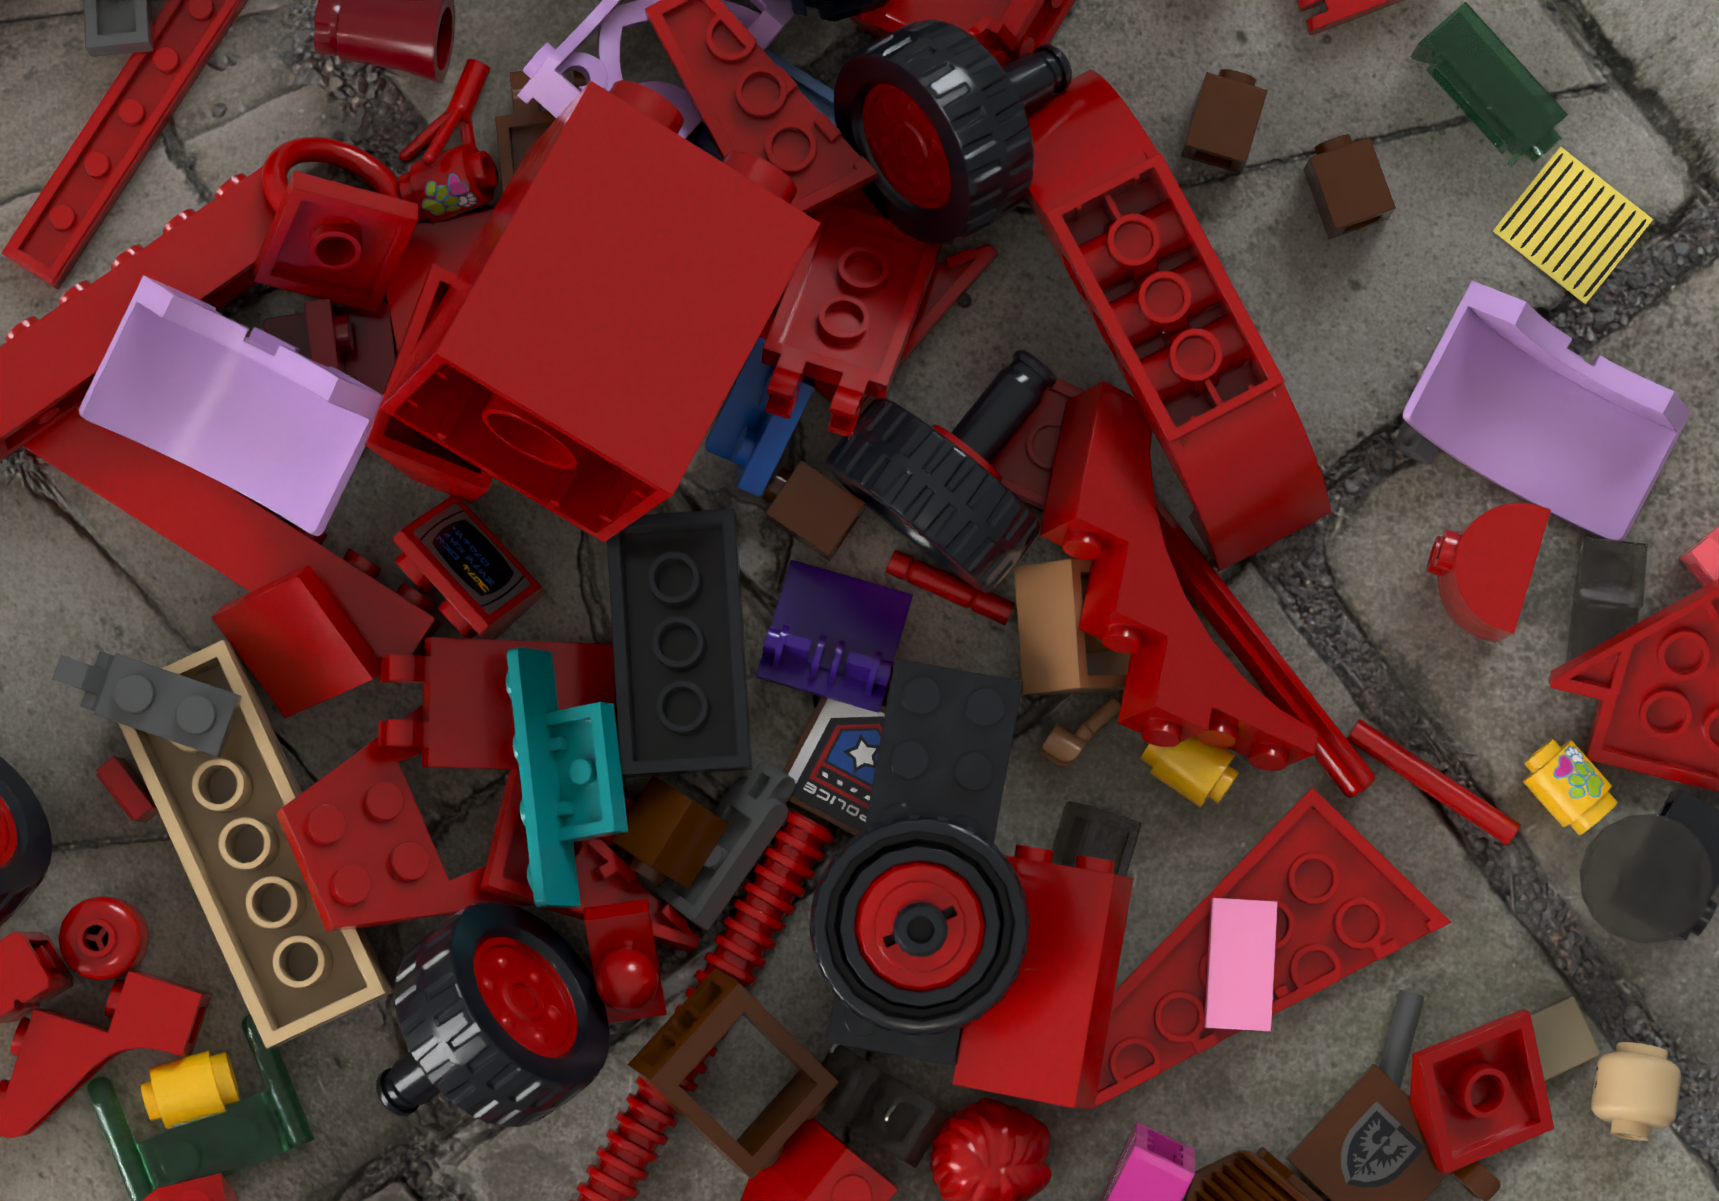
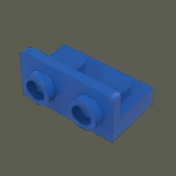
(747, 432)

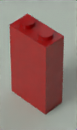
(1055, 1018)

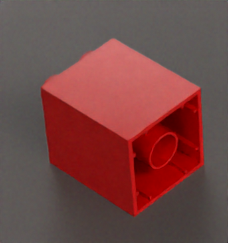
(604, 310)

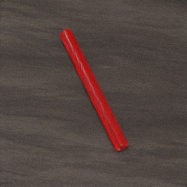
(1261, 657)

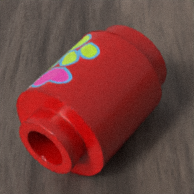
(452, 184)

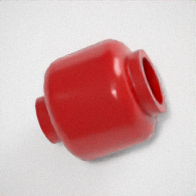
(126, 938)

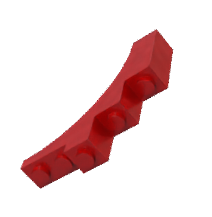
(1133, 601)

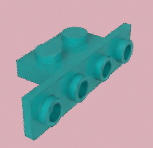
(565, 774)

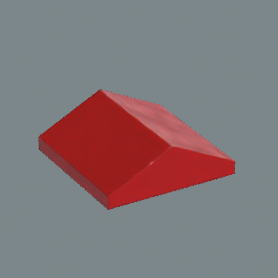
(1480, 1092)

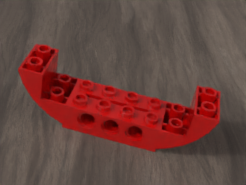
(1172, 322)

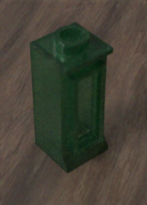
(1491, 86)

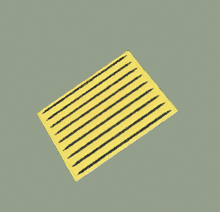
(1572, 225)

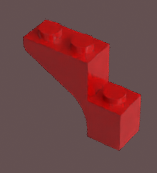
(65, 1052)

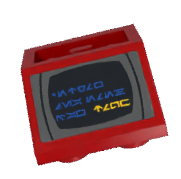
(469, 566)

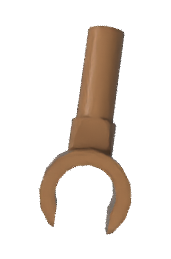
(1064, 746)

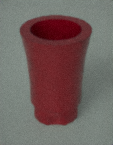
(388, 34)

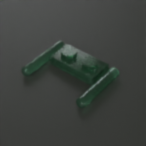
(218, 1144)

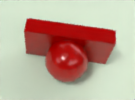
(625, 960)

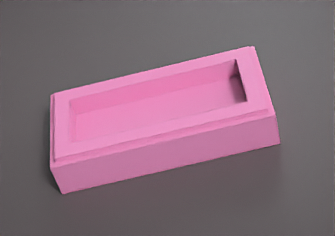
(1240, 964)

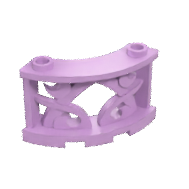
(610, 17)

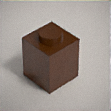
(1224, 120)
(1348, 185)
(812, 508)
(669, 834)

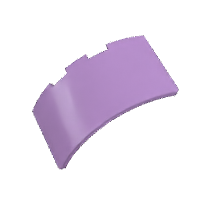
(232, 404)
(1541, 417)

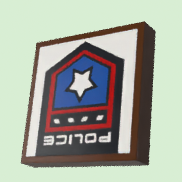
(837, 763)

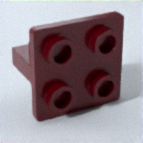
(342, 338)

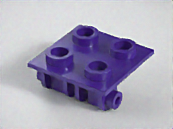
(834, 636)

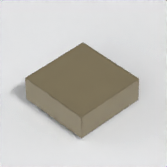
(1562, 1037)

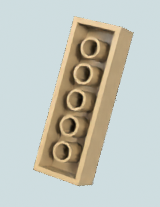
(244, 868)

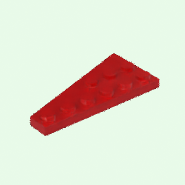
(1334, 915)

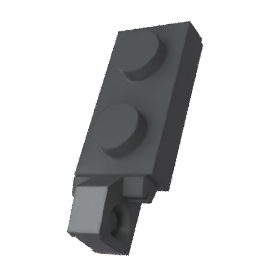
(153, 700)

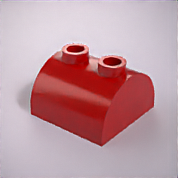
(1489, 568)

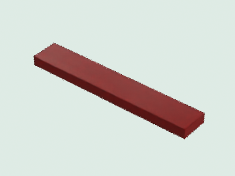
(118, 137)

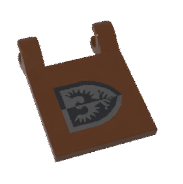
(1376, 1150)

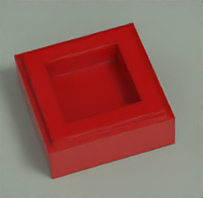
(127, 789)

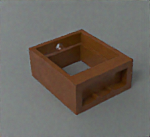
(693, 1033)

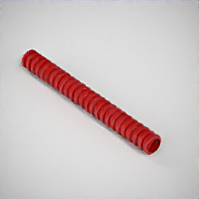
(736, 956)

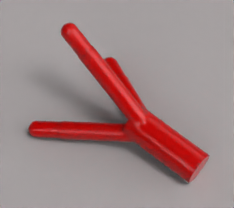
(458, 112)

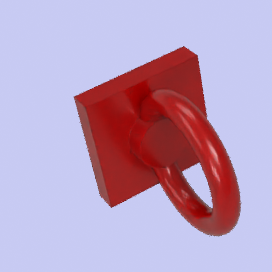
(332, 235)

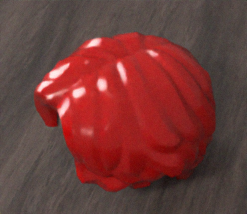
(990, 1154)

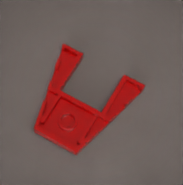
(369, 846)

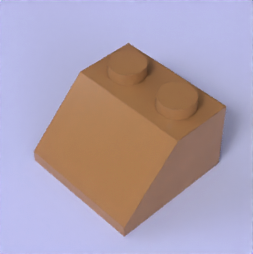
(1053, 650)

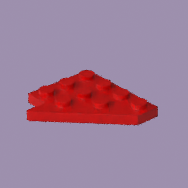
(1656, 693)

